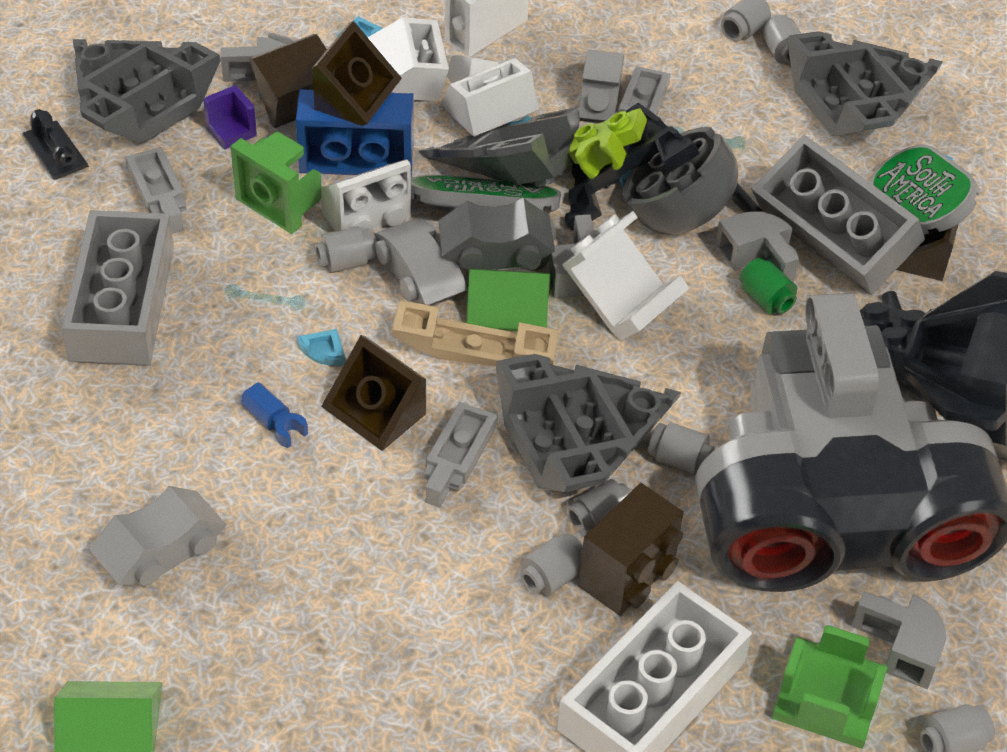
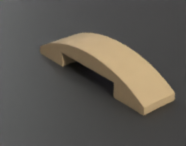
(468, 343)

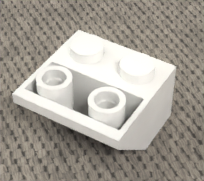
(416, 54)
(492, 97)
(370, 198)

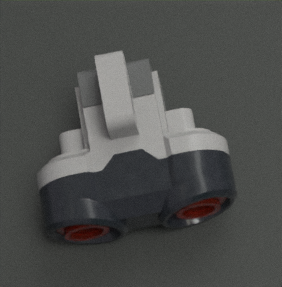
(845, 469)

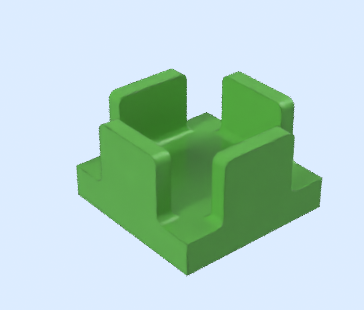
(268, 183)
(831, 687)

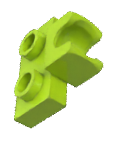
(604, 142)

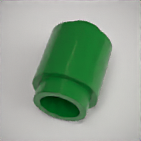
(768, 286)

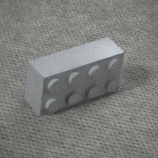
(839, 214)
(118, 288)

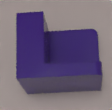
(230, 116)

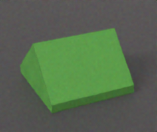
(507, 297)
(106, 716)

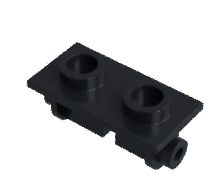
(53, 145)

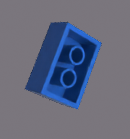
(352, 149)

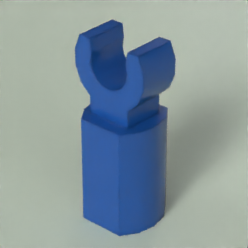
(273, 413)

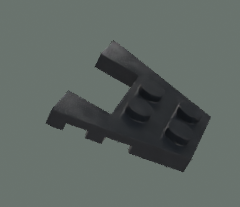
(655, 139)

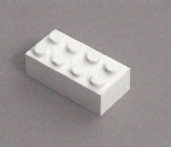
(655, 677)

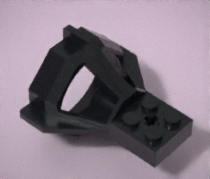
(954, 354)

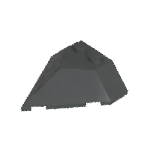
(857, 83)
(141, 84)
(516, 152)
(574, 422)

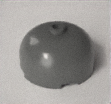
(689, 194)

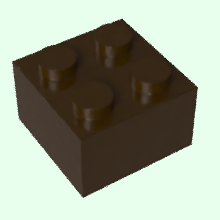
(631, 549)

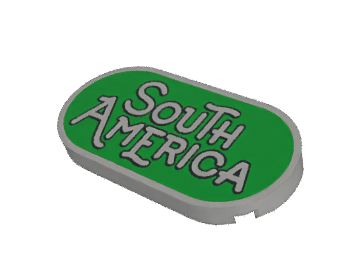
(928, 186)
(455, 190)

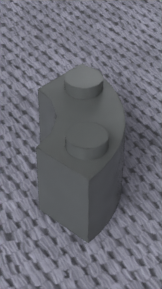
(496, 235)

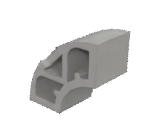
(418, 263)
(157, 537)

